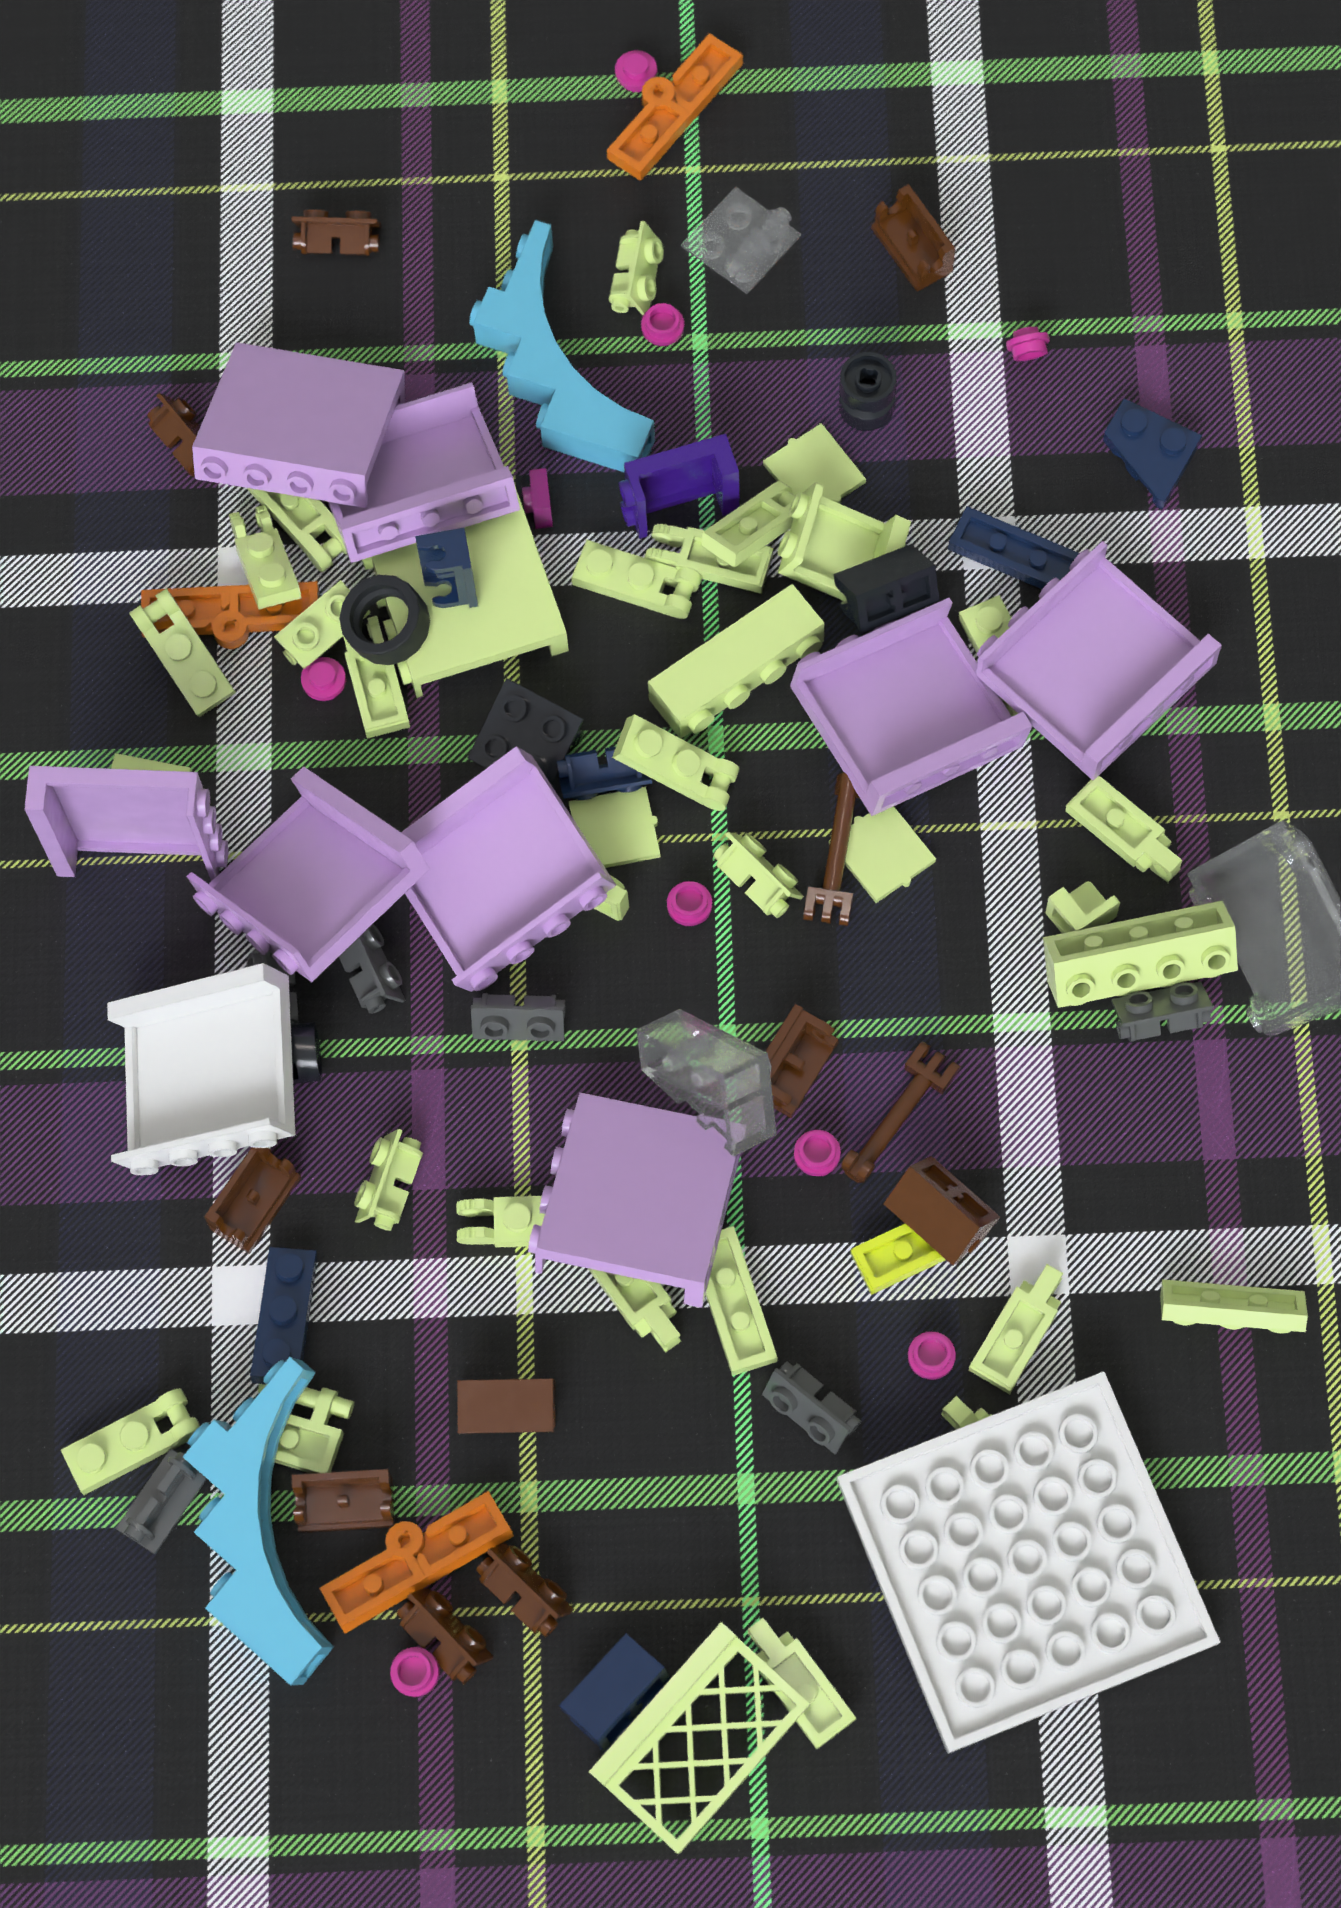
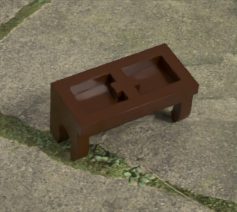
(914, 239)
(798, 1057)
(252, 1198)
(941, 1209)
(506, 1405)
(343, 1500)

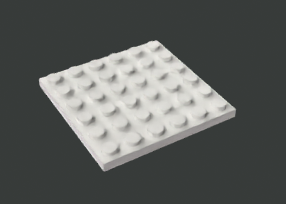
(1027, 1561)

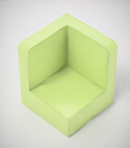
(1081, 908)

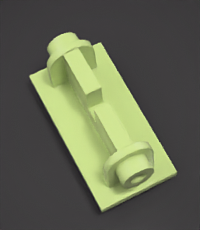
(639, 254)
(314, 628)
(772, 883)
(378, 1195)

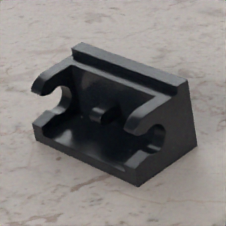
(887, 587)

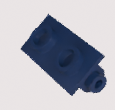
(584, 778)

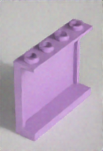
(297, 424)
(429, 477)
(1094, 662)
(905, 708)
(122, 814)
(502, 869)
(313, 879)
(636, 1195)

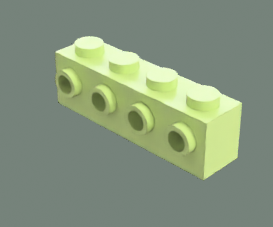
(736, 662)
(1140, 954)

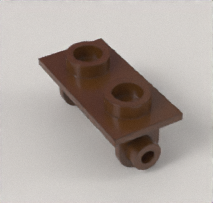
(353, 230)
(173, 423)
(540, 1598)
(432, 1619)

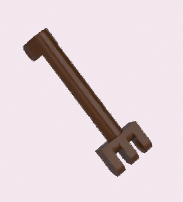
(830, 893)
(860, 1165)

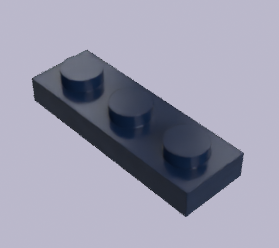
(1010, 549)
(283, 1309)

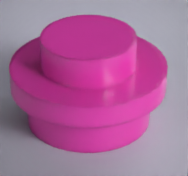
(635, 69)
(662, 325)
(1028, 344)
(323, 679)
(689, 903)
(817, 1153)
(931, 1355)
(415, 1672)

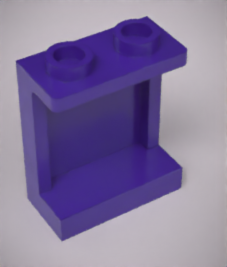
(679, 477)

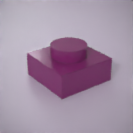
(537, 498)

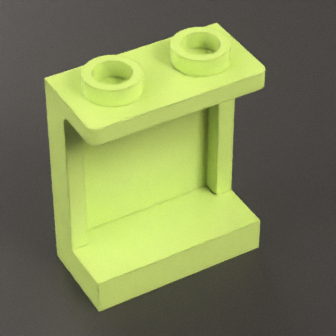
(832, 539)

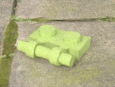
(312, 1443)

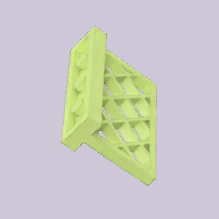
(666, 1710)

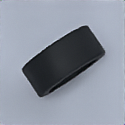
(367, 594)

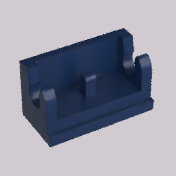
(447, 561)
(615, 1692)

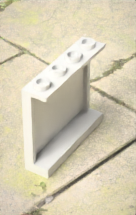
(206, 1068)

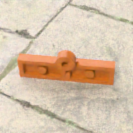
(673, 106)
(231, 611)
(415, 1560)

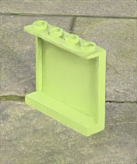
(512, 595)

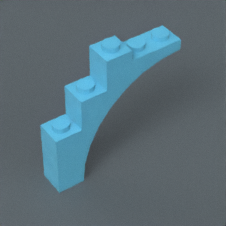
(572, 412)
(240, 1463)

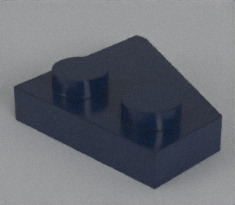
(1151, 448)

